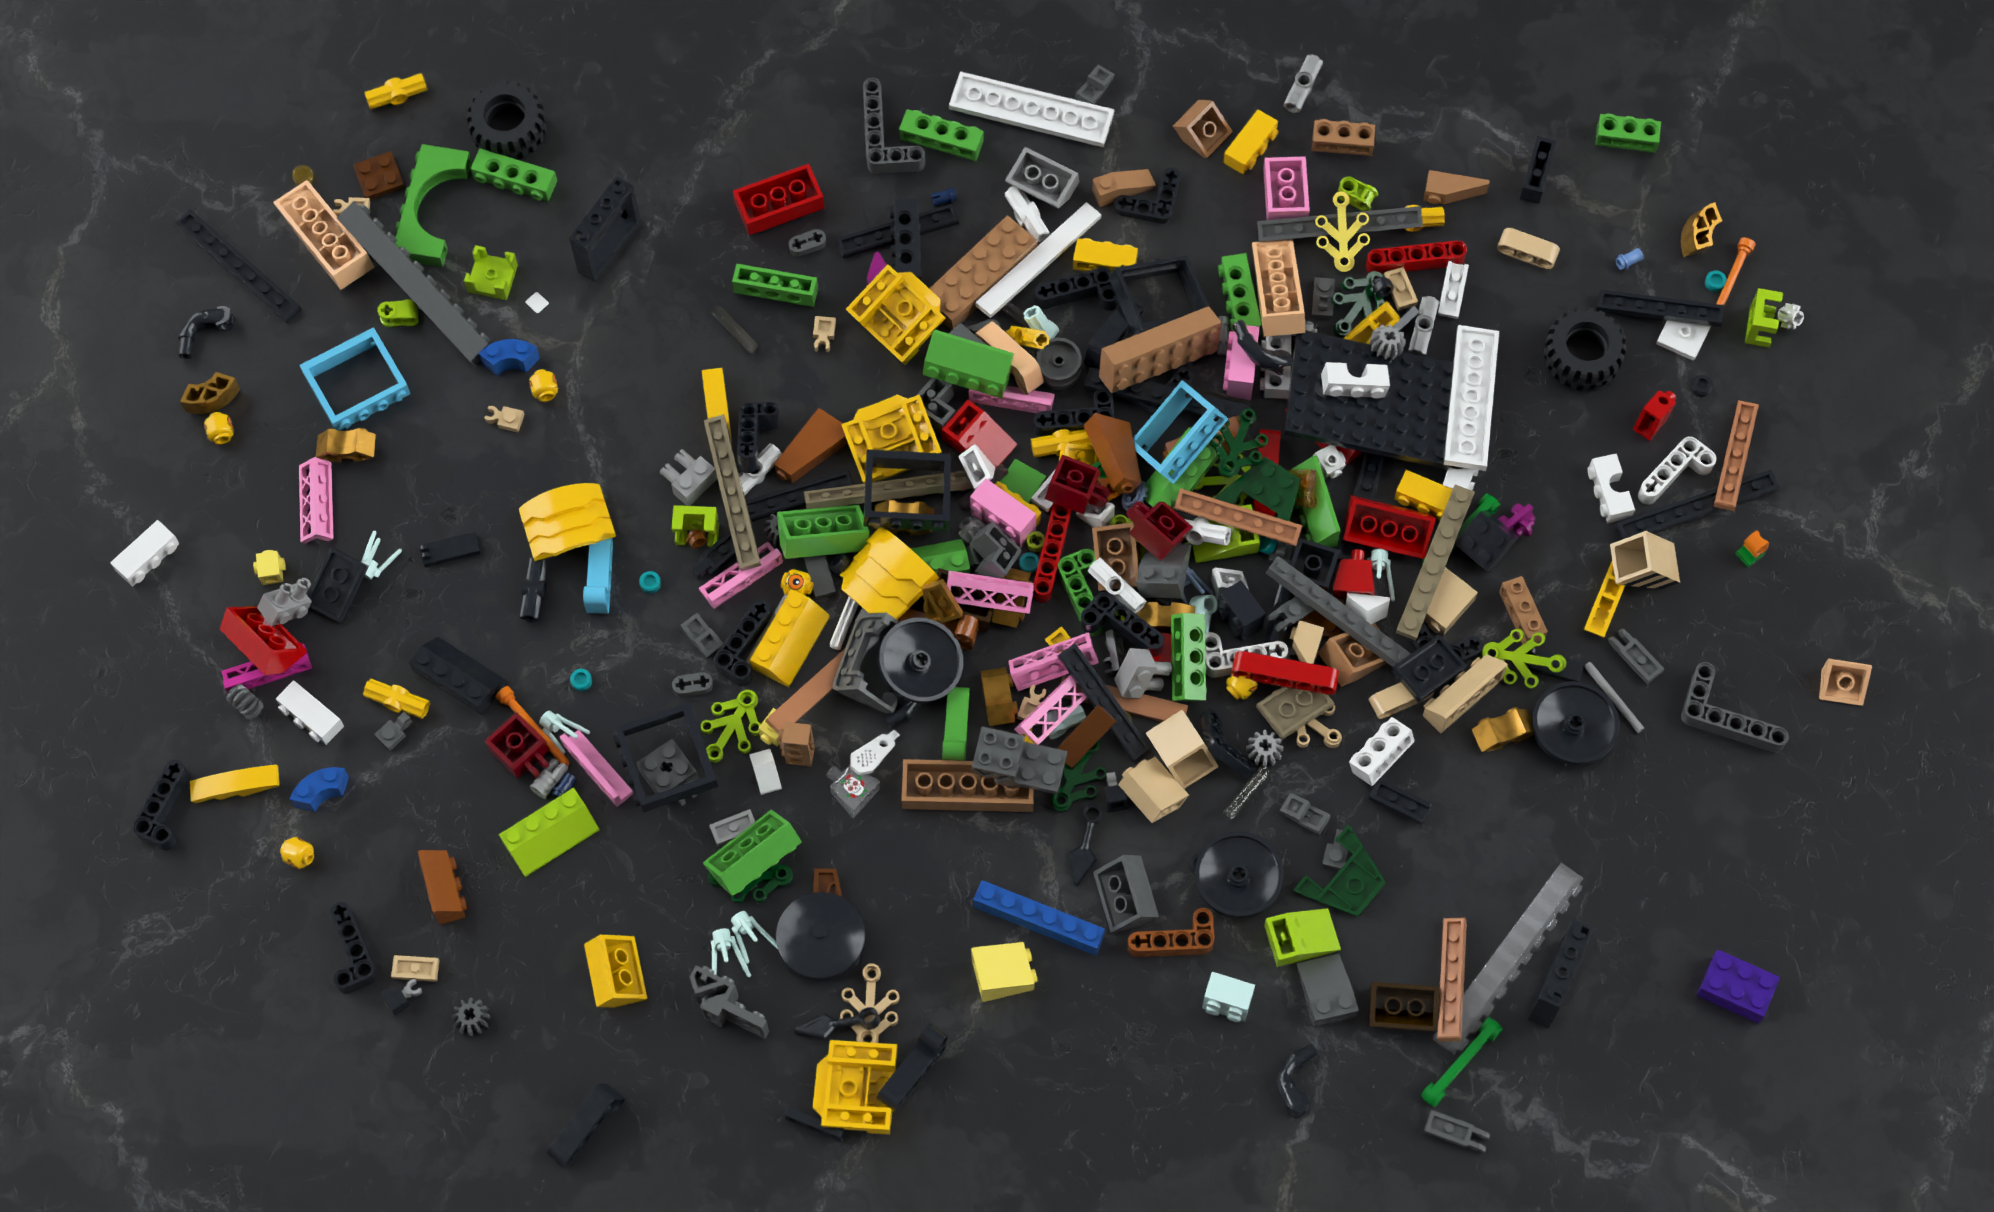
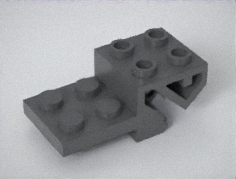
(1018, 762)
(719, 1002)

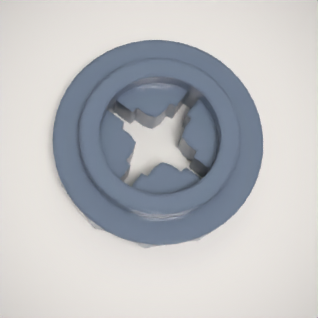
(1139, 492)

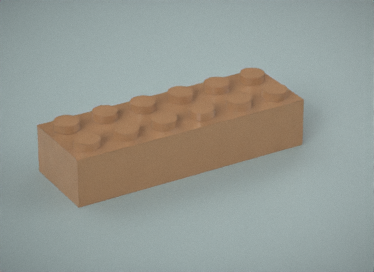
(981, 269)
(1159, 349)
(955, 787)

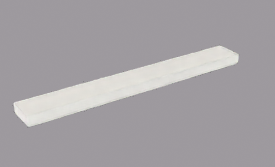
(1038, 260)

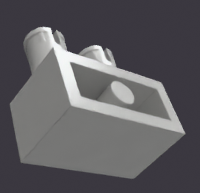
(693, 481)
(286, 602)
(1137, 673)

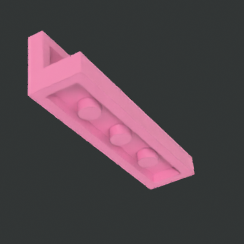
(1016, 399)
(318, 500)
(742, 579)
(993, 584)
(1050, 667)
(1041, 711)
(597, 767)

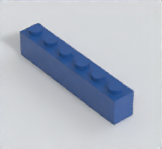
(1038, 917)

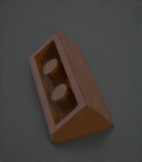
(1086, 735)

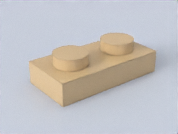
(1403, 292)
(415, 968)

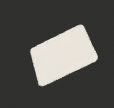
(537, 302)

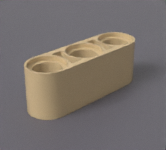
(1528, 248)
(1392, 700)

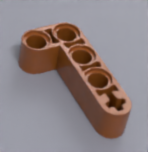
(963, 629)
(1171, 936)

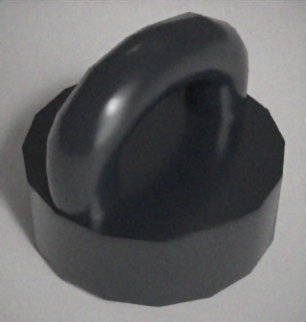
(1382, 286)
(839, 563)

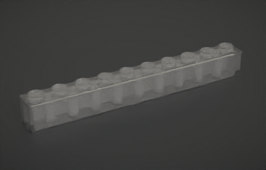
(1515, 951)

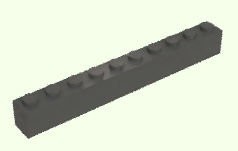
(413, 281)

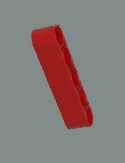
(1423, 251)
(1270, 451)
(1048, 560)
(1285, 672)

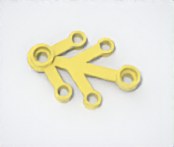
(1342, 235)

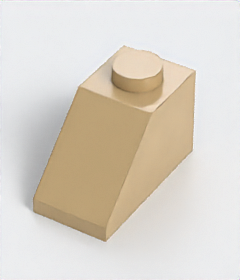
(1306, 641)

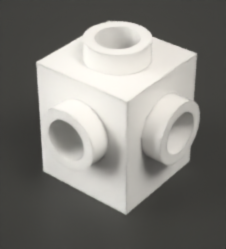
(1331, 461)

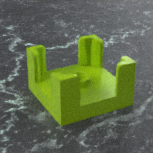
(491, 274)
(1762, 317)
(694, 518)

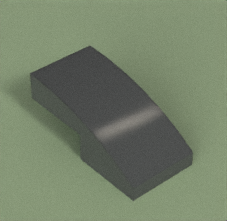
(1095, 85)
(701, 635)
(1304, 814)

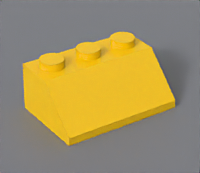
(615, 970)

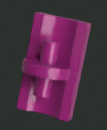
(1521, 521)

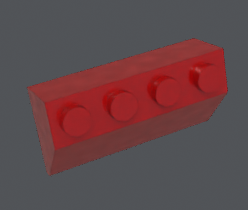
(1388, 527)
(266, 646)

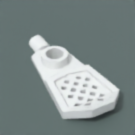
(872, 754)

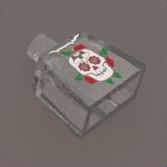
(851, 789)

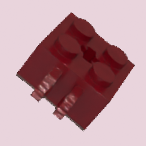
(1076, 486)
(1158, 528)
(518, 746)

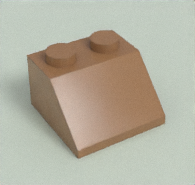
(1203, 127)

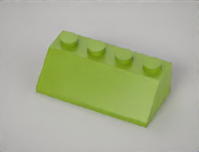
(549, 832)

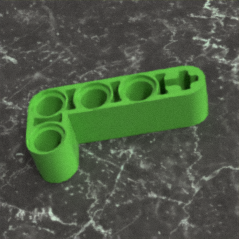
(1076, 577)
(956, 724)

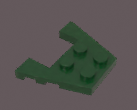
(1268, 485)
(1353, 885)

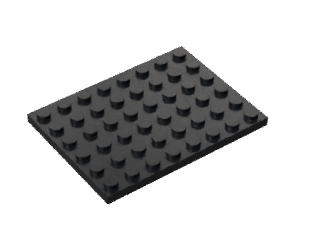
(1401, 426)

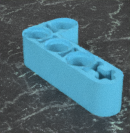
(597, 592)

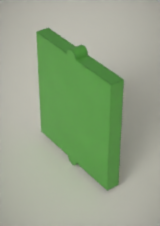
(1023, 480)

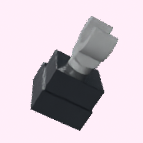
(1115, 796)
(397, 999)

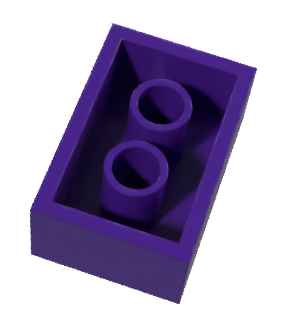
(1738, 986)

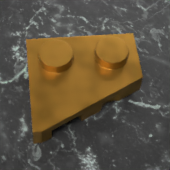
(940, 602)

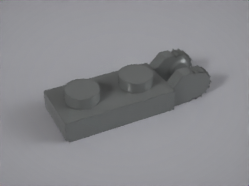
(1291, 613)
(1636, 656)
(1454, 1131)

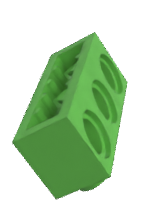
(1619, 138)

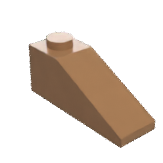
(1129, 183)
(1448, 188)

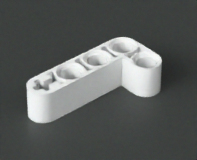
(1671, 472)
(1224, 657)

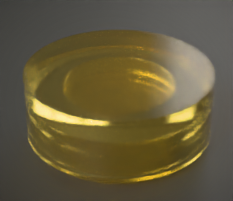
(302, 174)

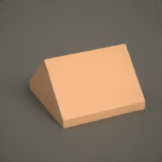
(1844, 681)

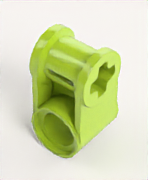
(1358, 193)
(400, 313)

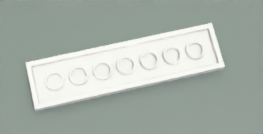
(1031, 109)
(1471, 398)

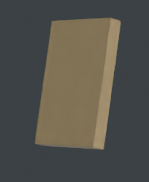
(1292, 709)

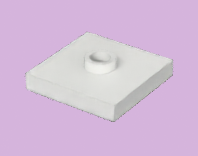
(1683, 338)

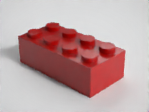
(778, 199)

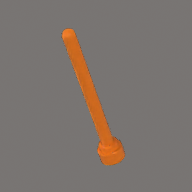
(1744, 247)
(507, 697)

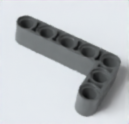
(876, 134)
(1726, 717)

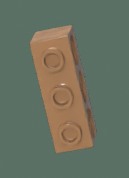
(1347, 145)
(1522, 609)
(797, 744)

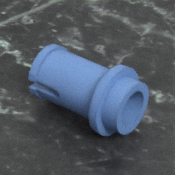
(1628, 259)

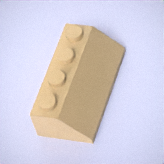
(1465, 692)

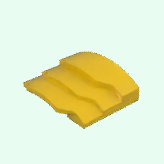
(898, 312)
(890, 426)
(566, 519)
(886, 575)
(850, 1083)

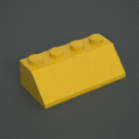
(789, 638)

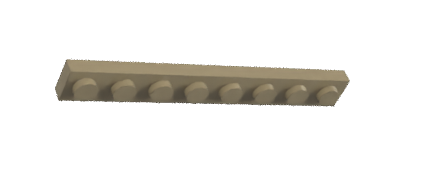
(886, 490)
(732, 493)
(1435, 562)

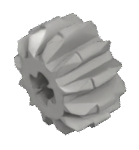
(1387, 341)
(1256, 749)

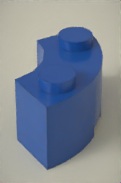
(509, 355)
(319, 787)

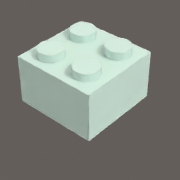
(1228, 997)

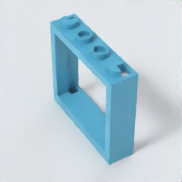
(339, 355)
(1193, 441)

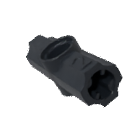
(534, 590)
(1272, 635)

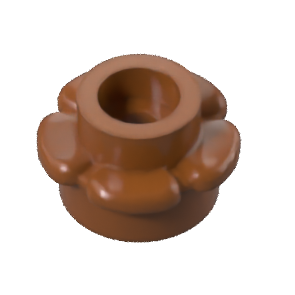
(696, 538)

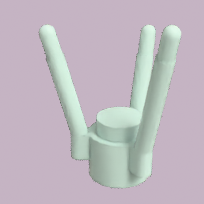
(368, 555)
(1379, 562)
(554, 722)
(743, 924)
(723, 941)

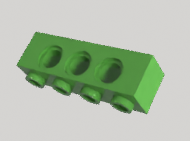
(949, 142)
(507, 167)
(1238, 266)
(775, 285)
(1188, 643)

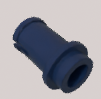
(944, 196)
(565, 785)

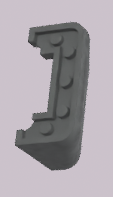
(859, 671)

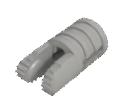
(549, 778)

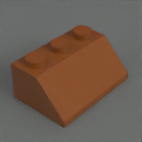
(442, 885)

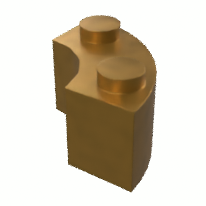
(1698, 230)
(210, 395)
(338, 445)
(916, 507)
(1160, 616)
(1007, 617)
(997, 695)
(1498, 731)

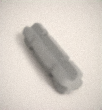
(1223, 341)

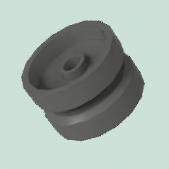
(1060, 364)

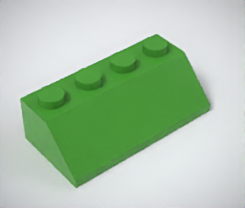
(968, 364)
(1162, 490)
(1321, 520)
(822, 531)
(945, 555)
(752, 852)

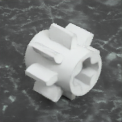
(1790, 316)

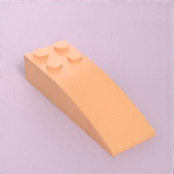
(324, 235)
(1278, 287)

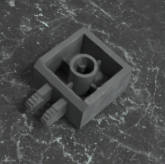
(666, 757)

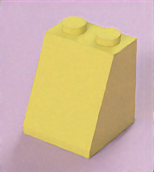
(1003, 970)

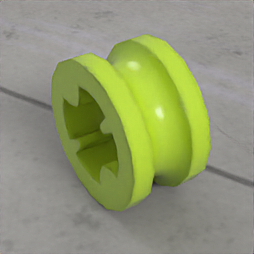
(1032, 547)

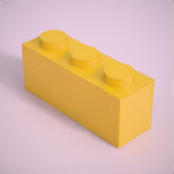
(1251, 142)
(1094, 255)
(1423, 494)

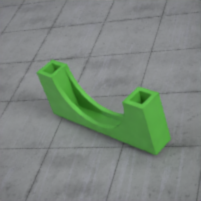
(432, 167)

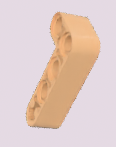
(1024, 366)

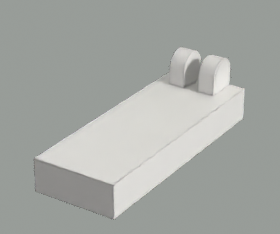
(1453, 290)

